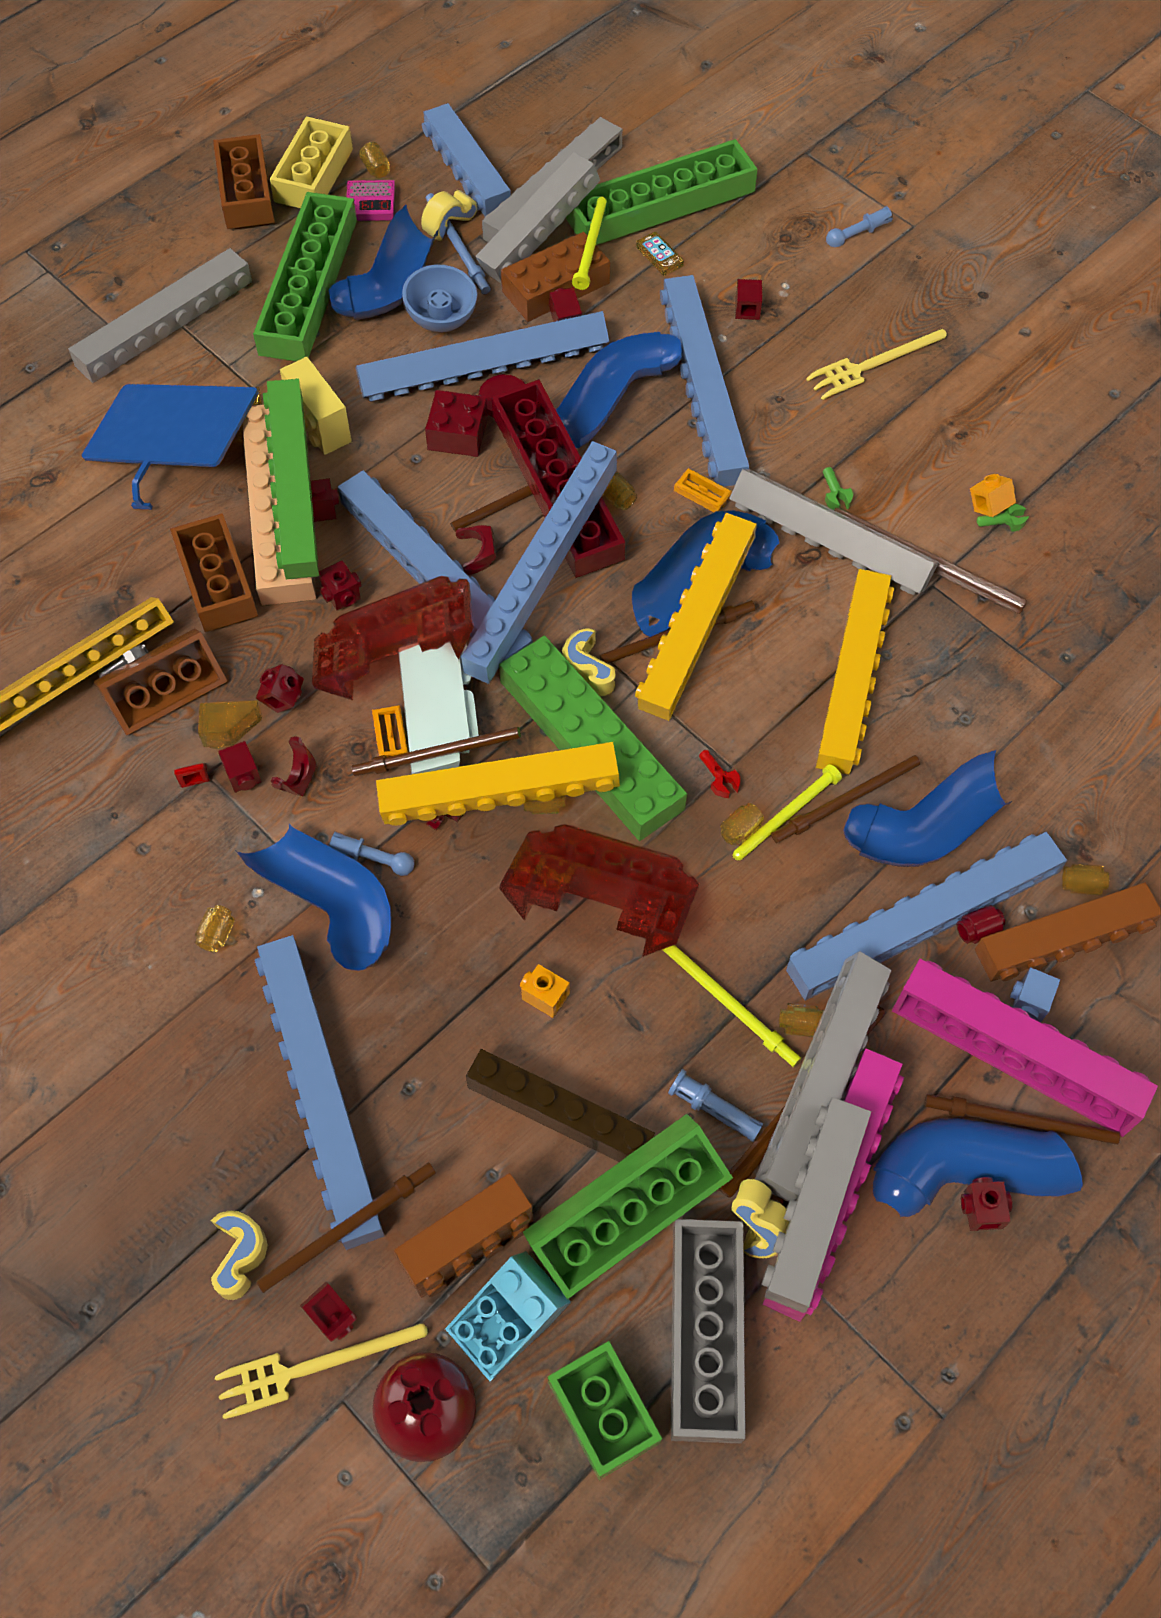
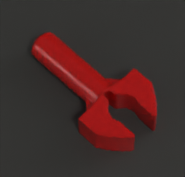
(720, 775)

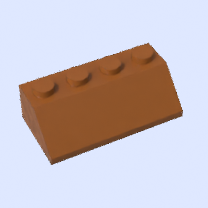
(161, 681)

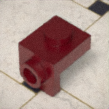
(329, 1312)

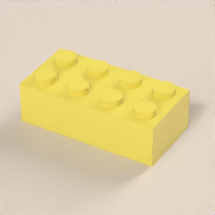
(311, 161)

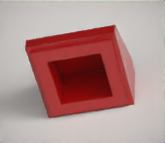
(192, 775)

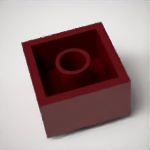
(456, 423)

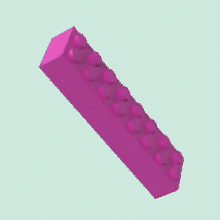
(1025, 1048)
(872, 1089)

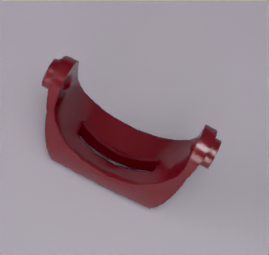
(487, 552)
(301, 771)

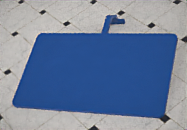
(169, 427)

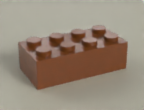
(243, 181)
(533, 278)
(213, 572)
(465, 1236)

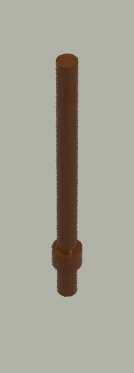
(491, 508)
(727, 615)
(383, 763)
(801, 823)
(959, 1107)
(403, 1188)

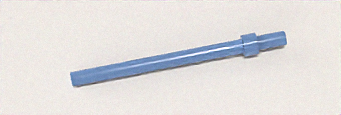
(475, 271)

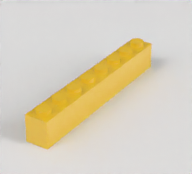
(696, 616)
(81, 660)
(853, 673)
(497, 783)

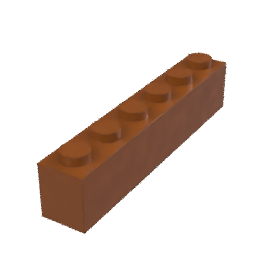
(1068, 932)

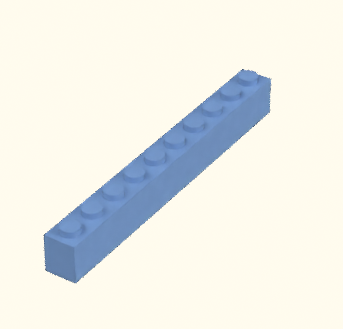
(481, 355)
(704, 381)
(412, 544)
(539, 563)
(927, 913)
(318, 1088)

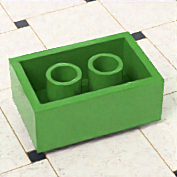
(604, 1410)

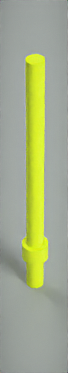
(772, 1040)

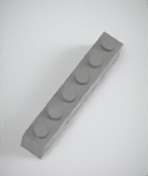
(539, 215)
(817, 1205)

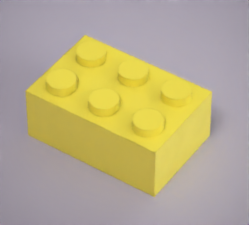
(323, 410)

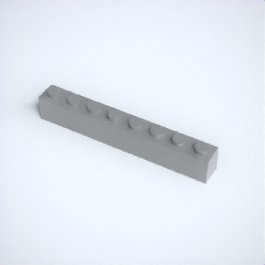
(595, 144)
(160, 315)
(833, 531)
(824, 1069)

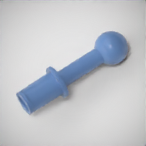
(837, 237)
(401, 863)

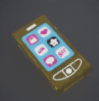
(659, 253)

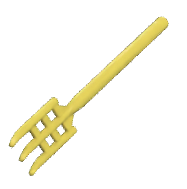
(856, 369)
(283, 1375)

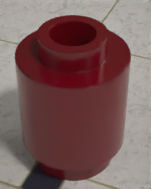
(980, 924)

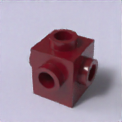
(339, 585)
(280, 688)
(986, 1204)

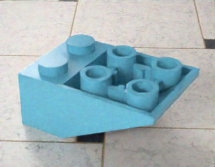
(507, 1314)

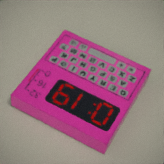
(372, 199)

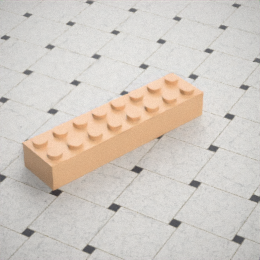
(270, 580)

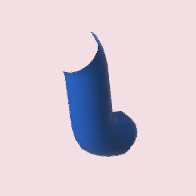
(380, 289)
(608, 377)
(663, 586)
(932, 825)
(336, 885)
(965, 1150)

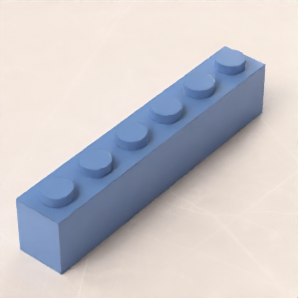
(465, 158)

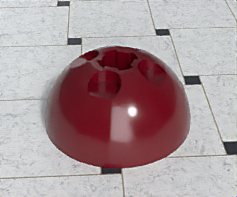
(435, 1427)

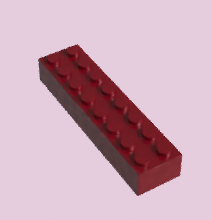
(547, 462)

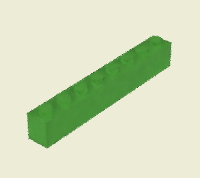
(292, 479)

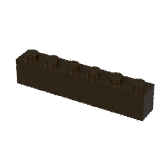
(555, 1107)

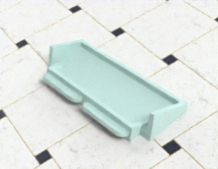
(436, 703)

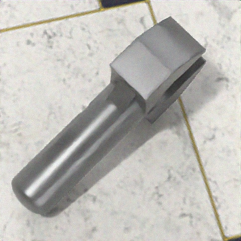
(128, 657)

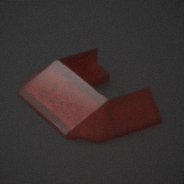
(420, 616)
(605, 870)

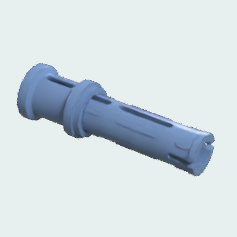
(702, 1098)

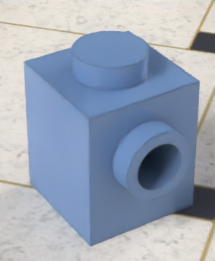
(1035, 993)

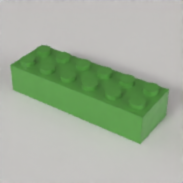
(627, 1205)

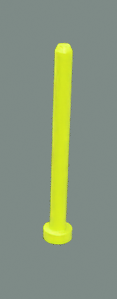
(581, 279)
(830, 776)

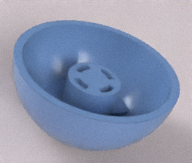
(439, 297)

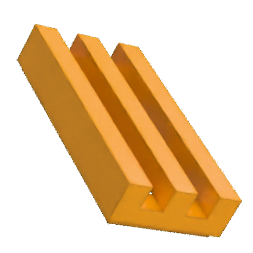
(700, 493)
(386, 712)

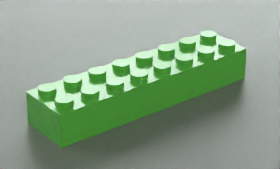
(667, 191)
(305, 276)
(578, 717)

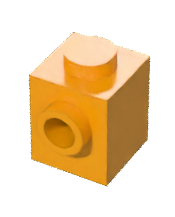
(993, 495)
(544, 990)

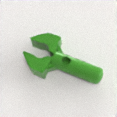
(836, 491)
(1007, 518)

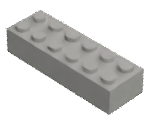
(707, 1332)

